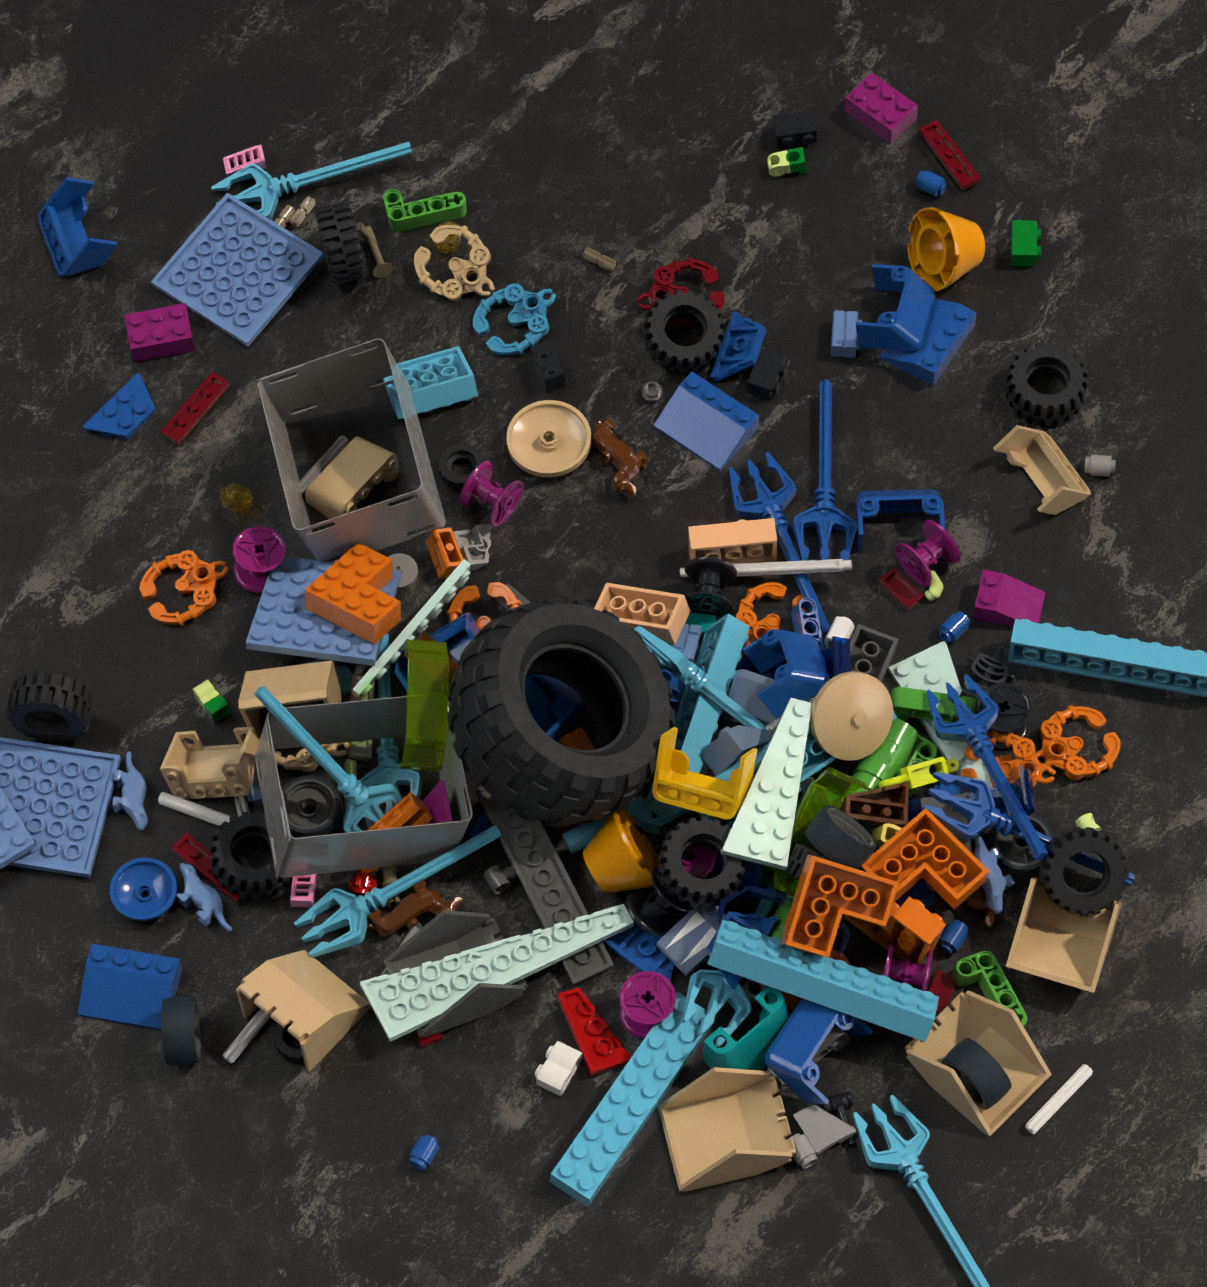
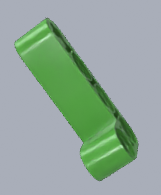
(451, 207)
(915, 704)
(984, 976)

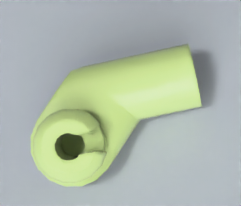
(935, 588)

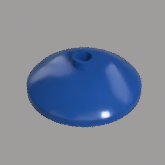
(143, 877)

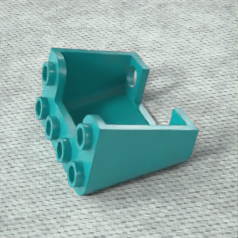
(751, 1048)

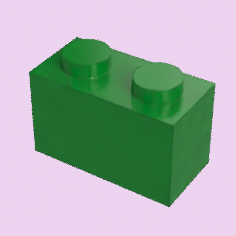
(1024, 243)

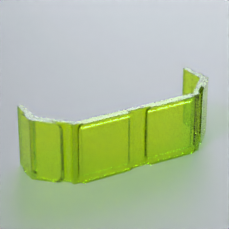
(426, 705)
(826, 790)

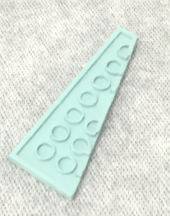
(416, 625)
(931, 671)
(768, 812)

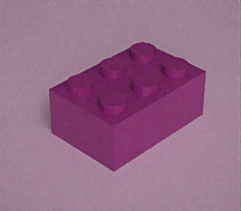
(881, 108)
(159, 332)

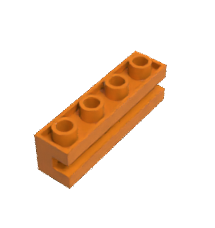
(407, 812)

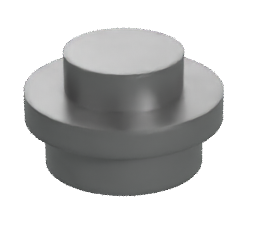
(652, 391)

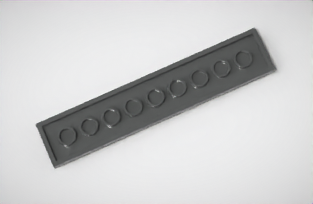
(544, 882)

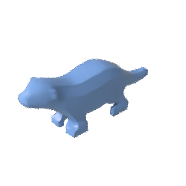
(132, 794)
(996, 882)
(202, 896)

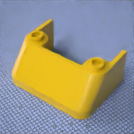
(696, 791)

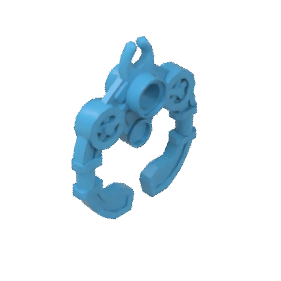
(521, 314)

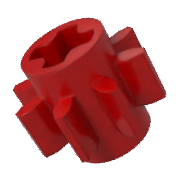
(362, 883)

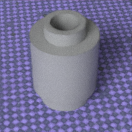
(1100, 465)
(805, 1153)

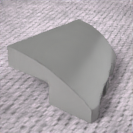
(475, 545)
(822, 1128)

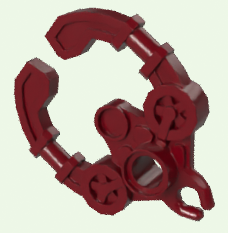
(663, 284)

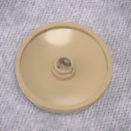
(548, 438)
(851, 715)

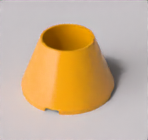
(943, 247)
(620, 855)

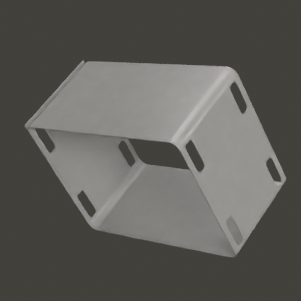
(325, 383)
(361, 849)

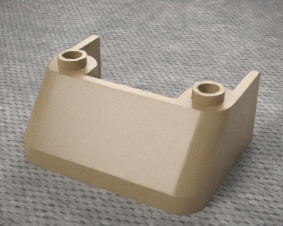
(1046, 467)

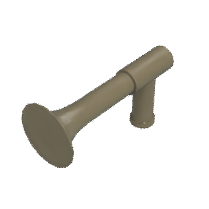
(382, 269)

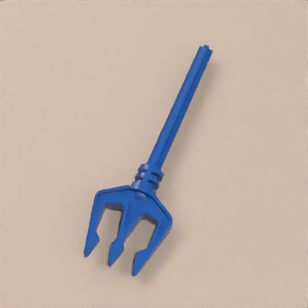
(772, 505)
(824, 514)
(973, 730)
(984, 815)

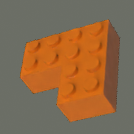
(352, 595)
(930, 853)
(828, 892)
(908, 927)

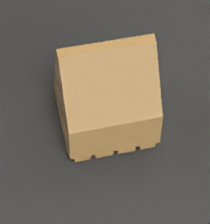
(289, 686)
(1061, 944)
(307, 997)
(998, 1033)
(726, 1128)

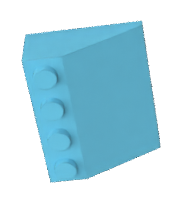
(435, 381)

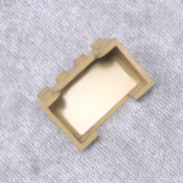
(351, 477)
(210, 770)

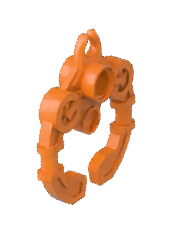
(189, 582)
(471, 594)
(772, 621)
(1067, 748)
(1025, 755)

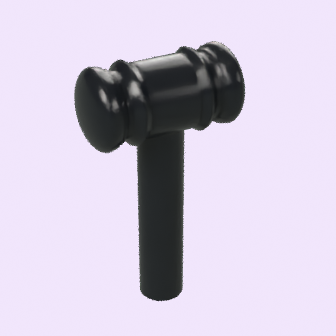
(839, 1103)

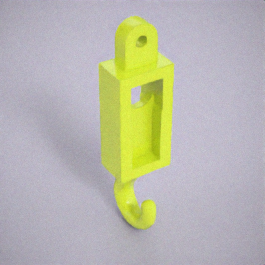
(919, 773)

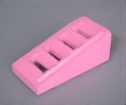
(250, 153)
(303, 901)

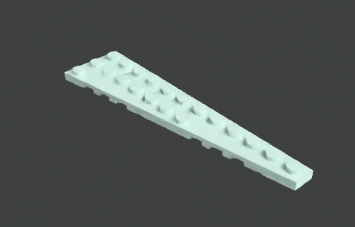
(424, 992)

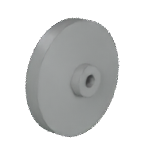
(408, 569)

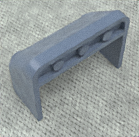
(744, 693)

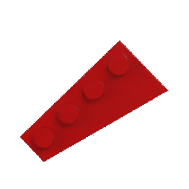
(594, 1039)

